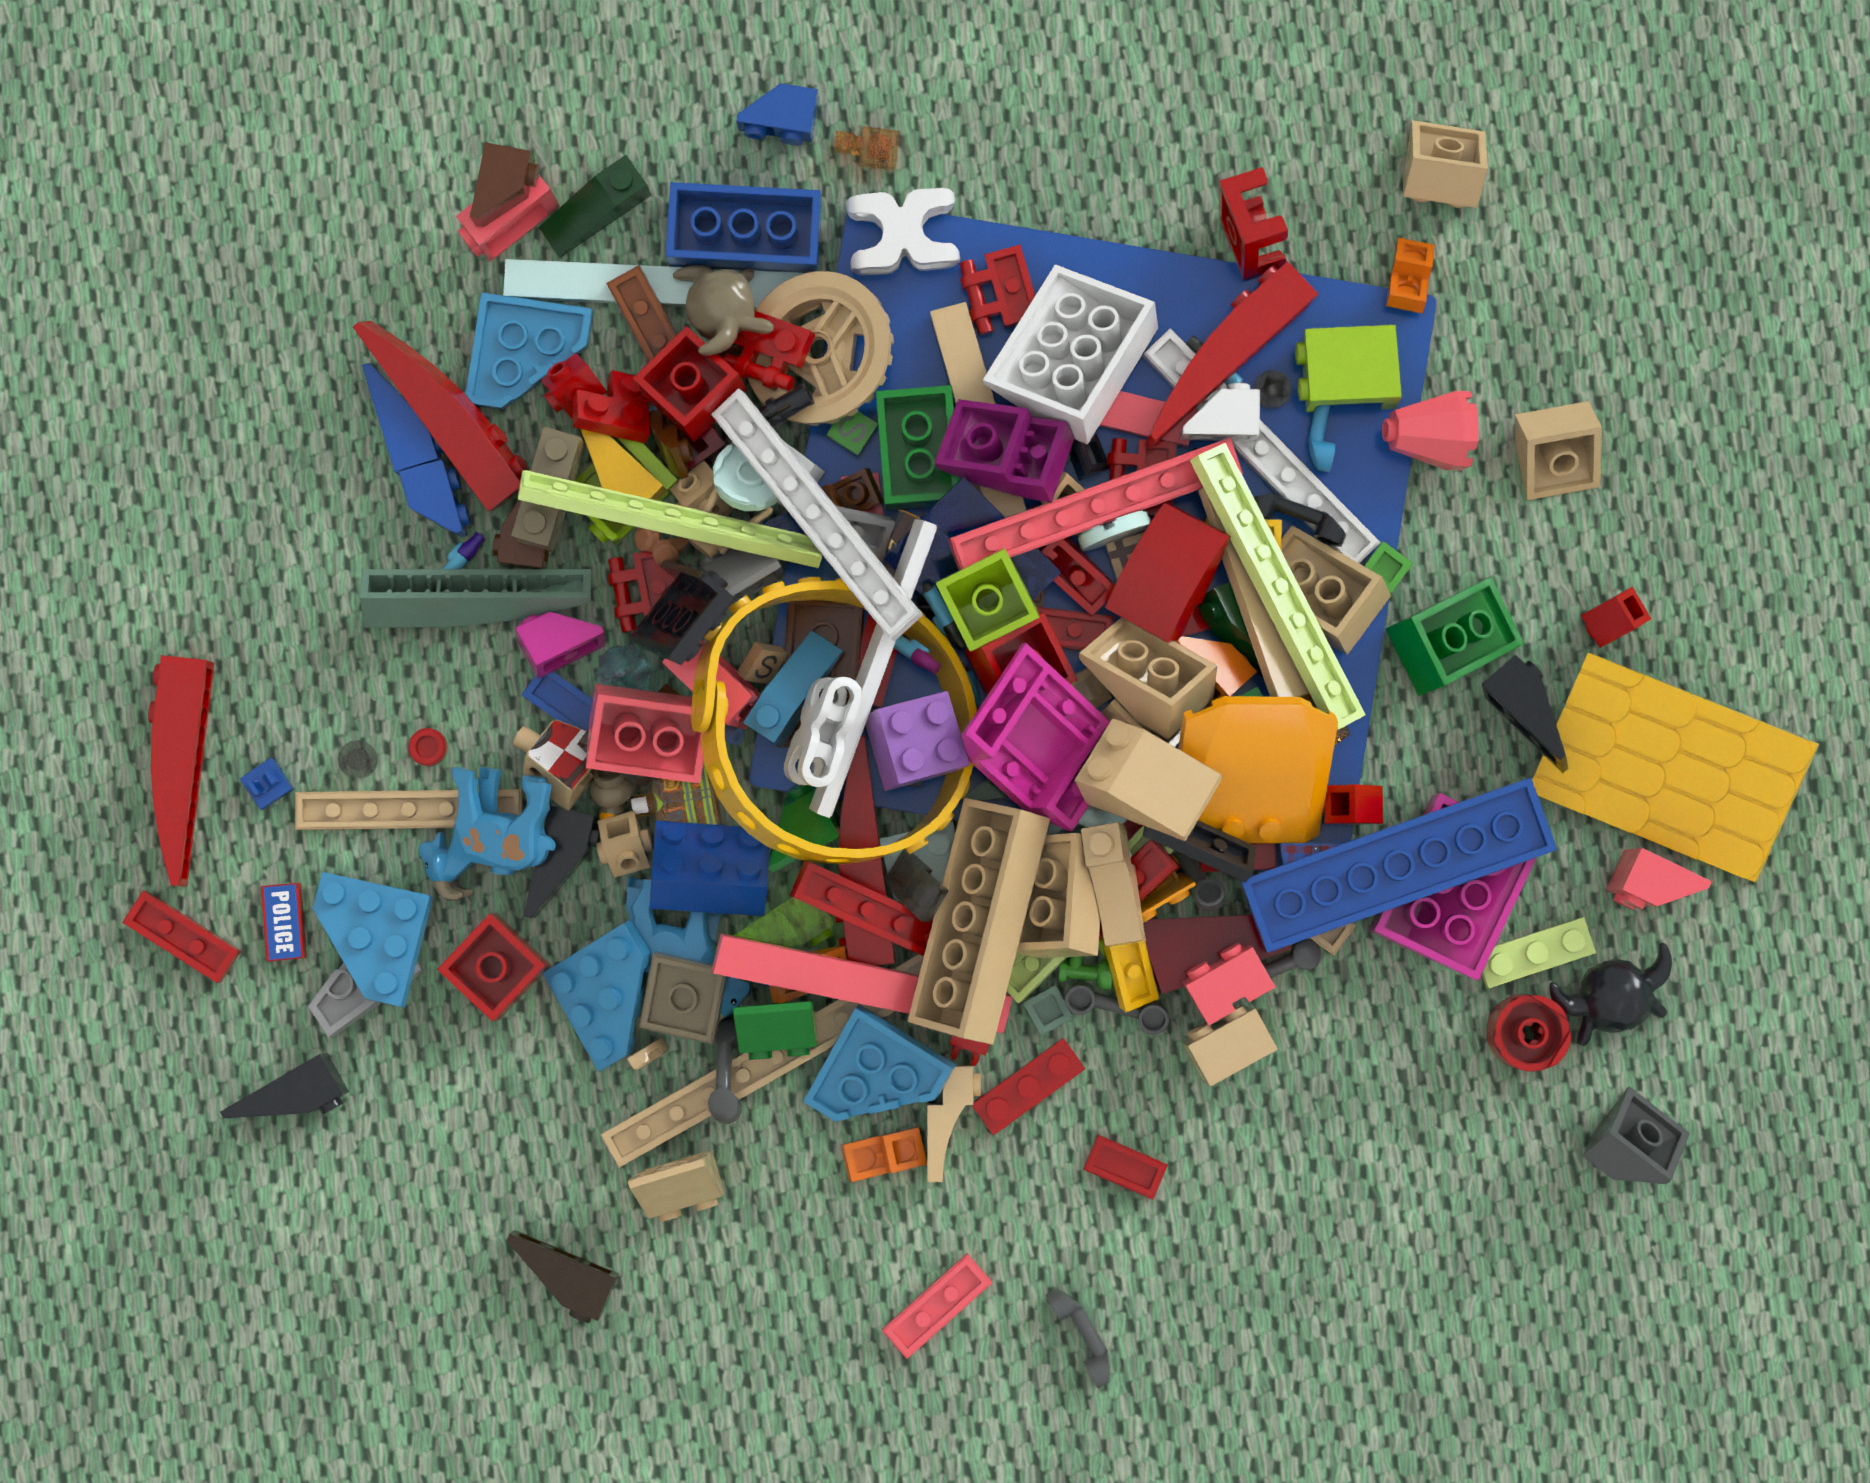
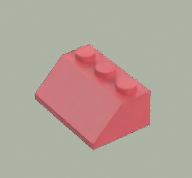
(643, 734)

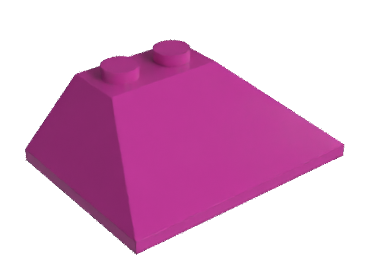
(1035, 738)

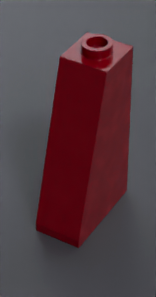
(1182, 943)

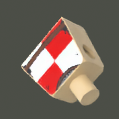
(558, 759)

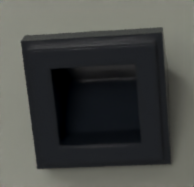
(1088, 458)

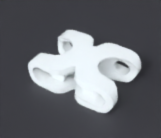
(902, 231)
(822, 731)

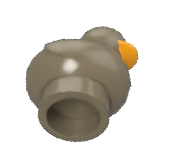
(610, 792)

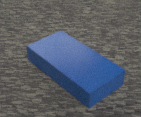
(560, 700)

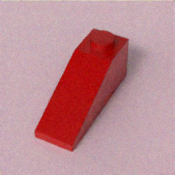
(1078, 574)

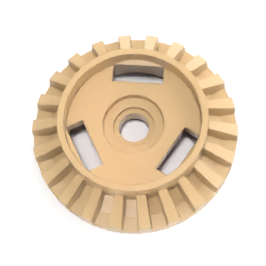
(849, 313)

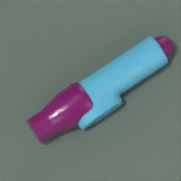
(917, 654)

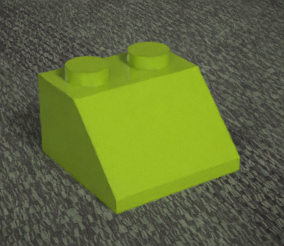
(987, 599)

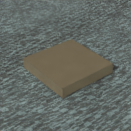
(683, 998)

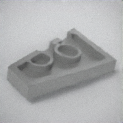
(341, 1001)

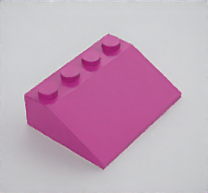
(1458, 923)

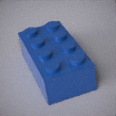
(744, 227)

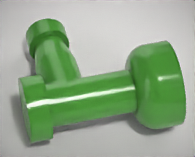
(1074, 969)

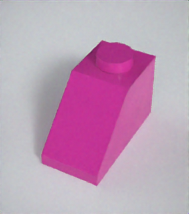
(556, 641)

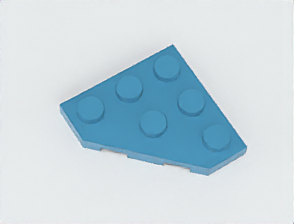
(519, 344)
(374, 932)
(603, 992)
(876, 1070)

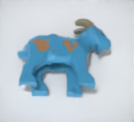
(488, 836)

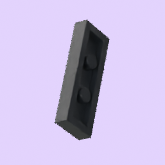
(1211, 848)

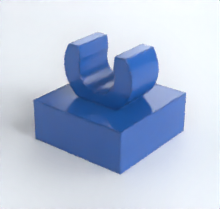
(266, 783)

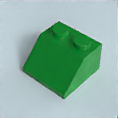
(776, 1027)

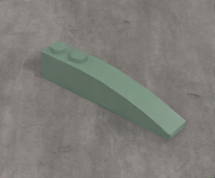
(467, 595)

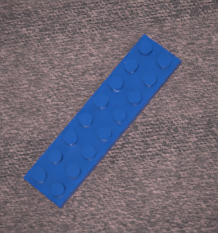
(1398, 865)

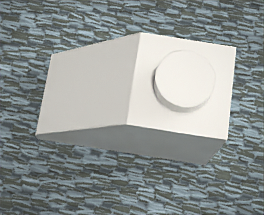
(1229, 414)

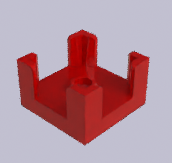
(1247, 224)

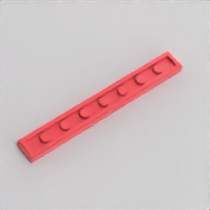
(1083, 509)
(821, 975)

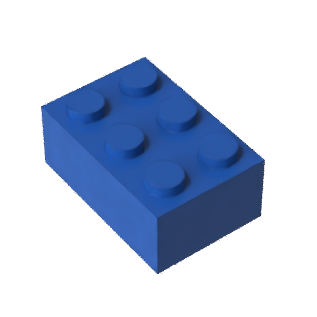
(708, 869)

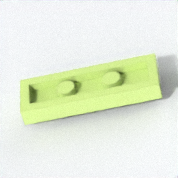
(1538, 952)

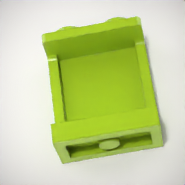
(1349, 366)
(616, 531)

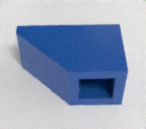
(783, 113)
(432, 494)

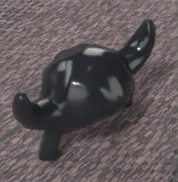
(1616, 995)

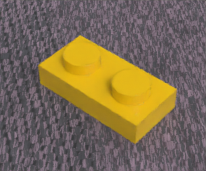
(1131, 975)

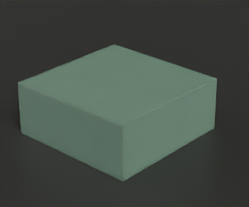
(1047, 1010)

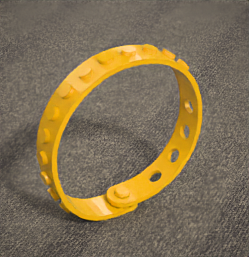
(711, 709)

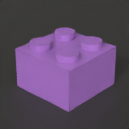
(916, 740)

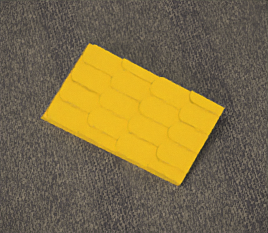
(1674, 767)

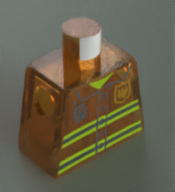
(679, 801)

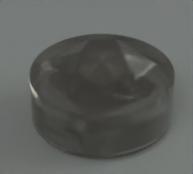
(1274, 389)

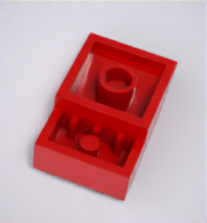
(1168, 573)

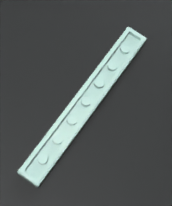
(588, 281)

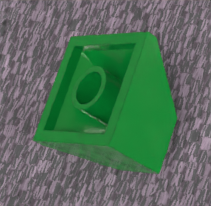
(804, 823)

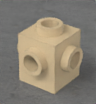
(696, 489)
(627, 851)

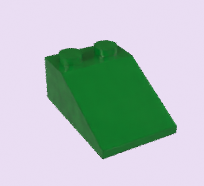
(1454, 636)

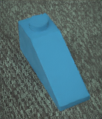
(782, 700)

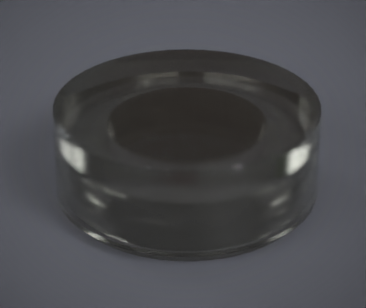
(358, 759)

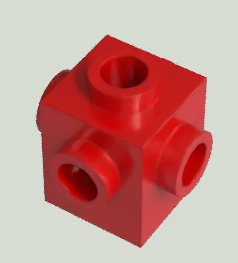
(564, 380)

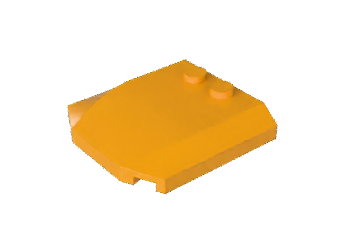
(1271, 764)

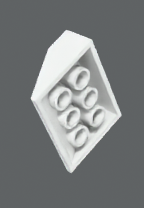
(1073, 350)

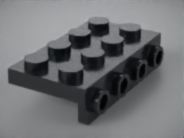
(683, 613)

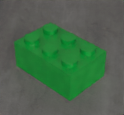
(910, 437)

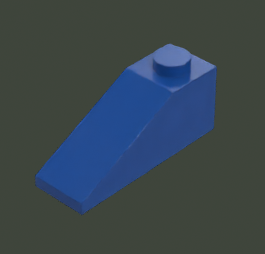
(403, 431)

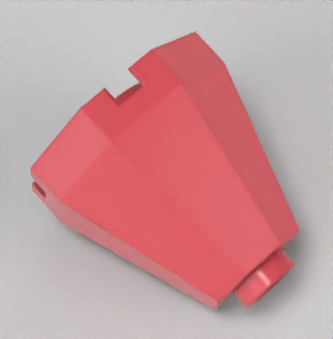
(1435, 430)

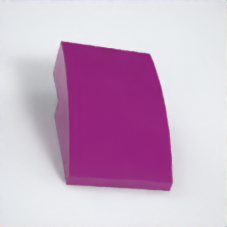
(1005, 449)

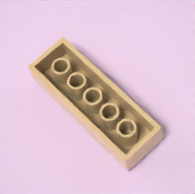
(979, 920)

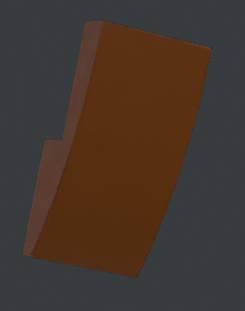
(674, 450)
(855, 491)

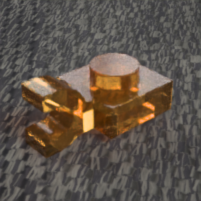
(876, 147)

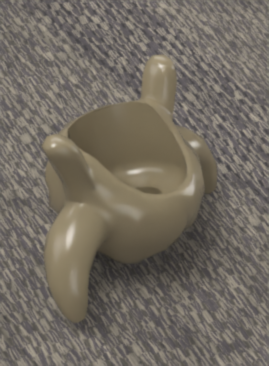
(720, 305)

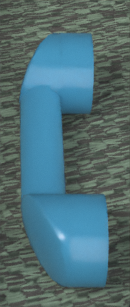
(1321, 451)

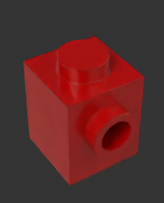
(1615, 617)
(1354, 804)

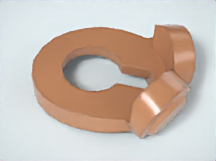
(661, 550)

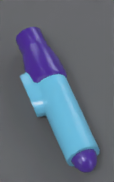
(464, 552)

